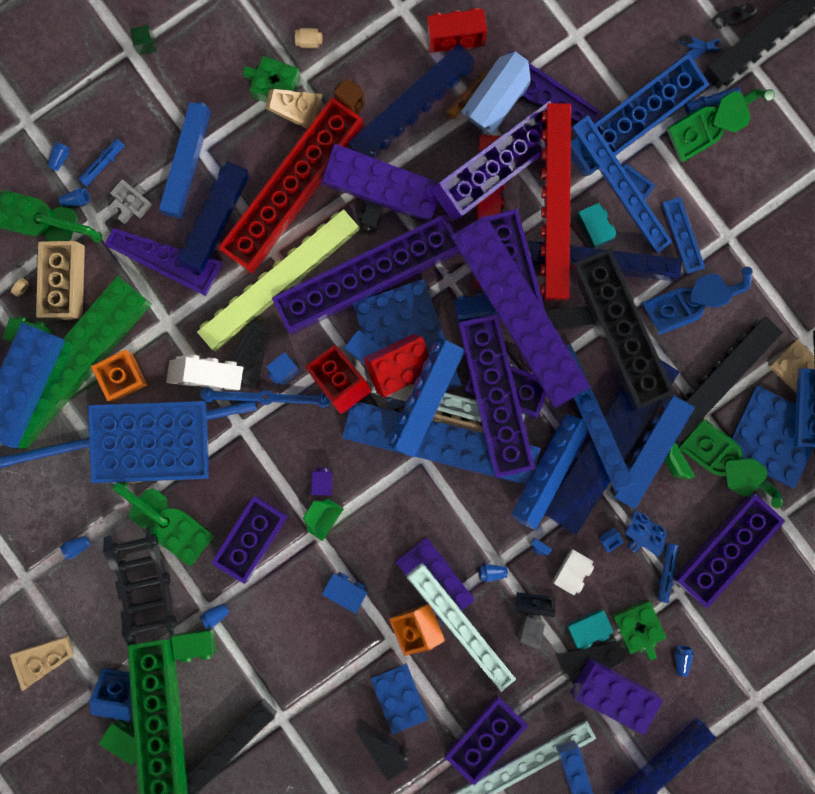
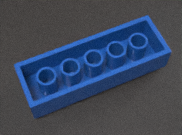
(24, 379)

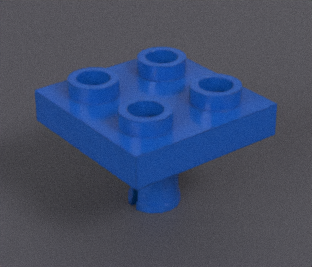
(645, 534)

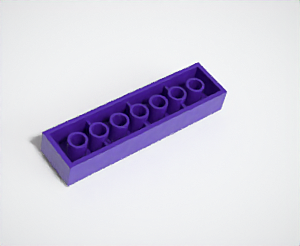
(492, 166)
(496, 396)

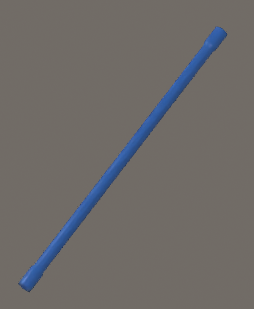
(9, 460)

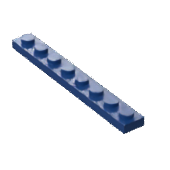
(621, 184)
(601, 435)

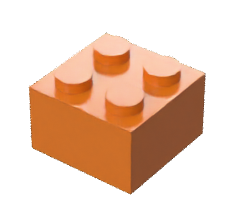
(119, 376)
(417, 630)

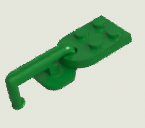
(708, 123)
(22, 212)
(712, 447)
(182, 537)

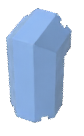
(498, 92)

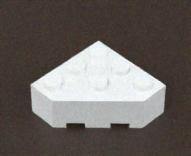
(204, 372)

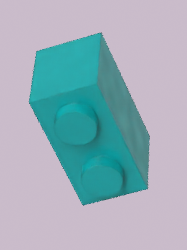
(596, 226)
(589, 629)

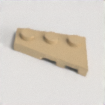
(295, 106)
(40, 659)

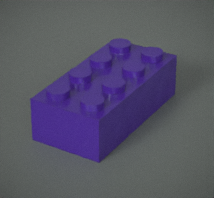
(528, 391)
(250, 539)
(427, 554)
(616, 696)
(485, 739)

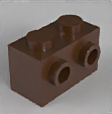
(350, 95)

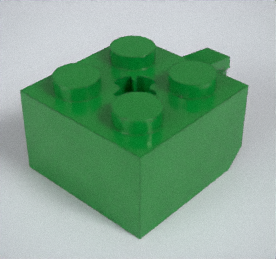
(269, 72)
(649, 632)

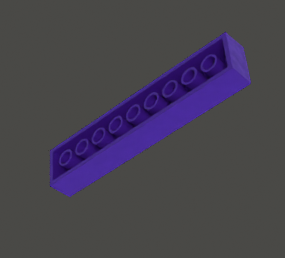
(366, 275)
(520, 311)

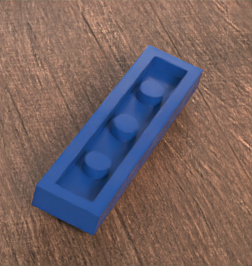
(683, 235)

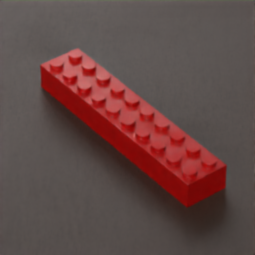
(290, 187)

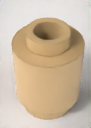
(308, 38)

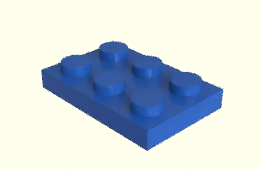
(399, 698)

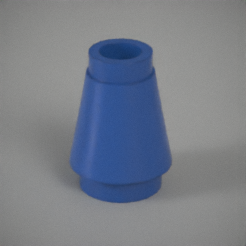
(58, 156)
(76, 197)
(74, 547)
(491, 572)
(214, 615)
(683, 659)

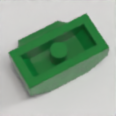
(677, 464)
(322, 517)

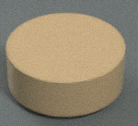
(20, 287)

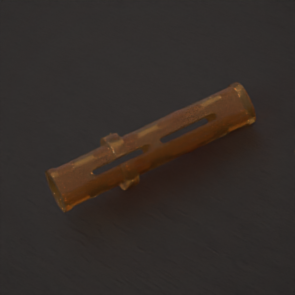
(454, 110)

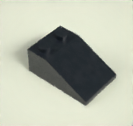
(385, 750)

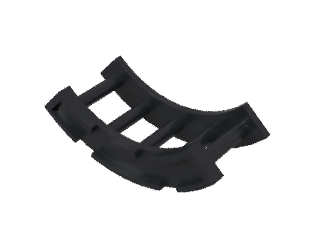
(124, 587)

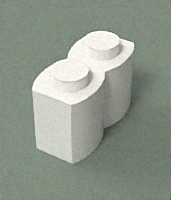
(573, 572)

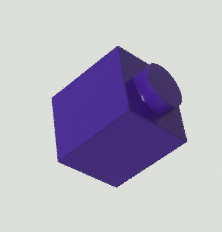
(322, 482)

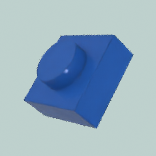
(611, 540)
(539, 547)

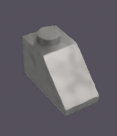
(531, 631)

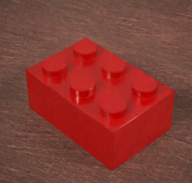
(456, 28)
(397, 364)
(338, 379)

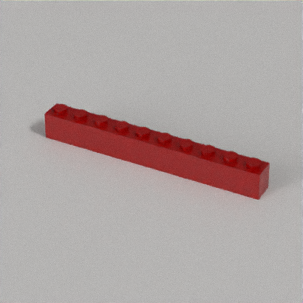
(556, 202)

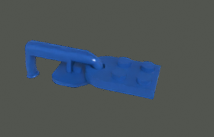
(675, 310)

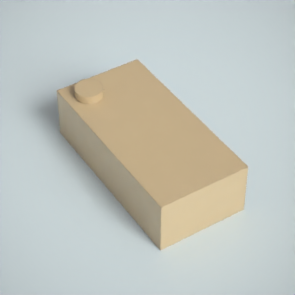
(60, 281)

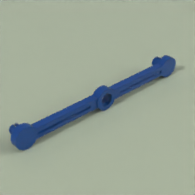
(209, 395)

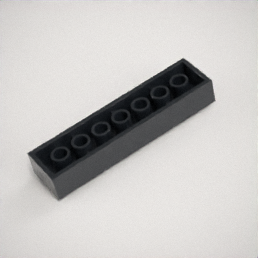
(622, 329)

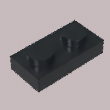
(535, 604)

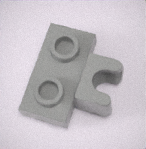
(128, 202)

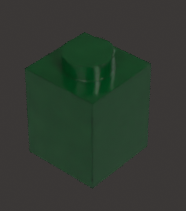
(143, 40)

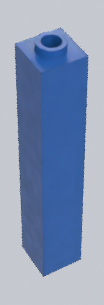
(185, 159)

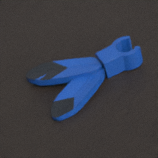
(698, 46)

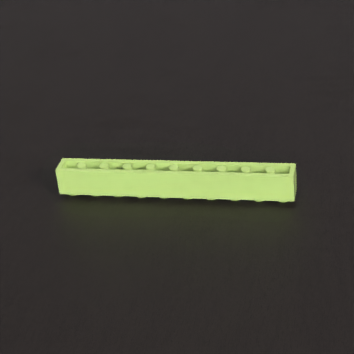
(278, 280)

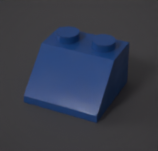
(472, 308)
(112, 695)

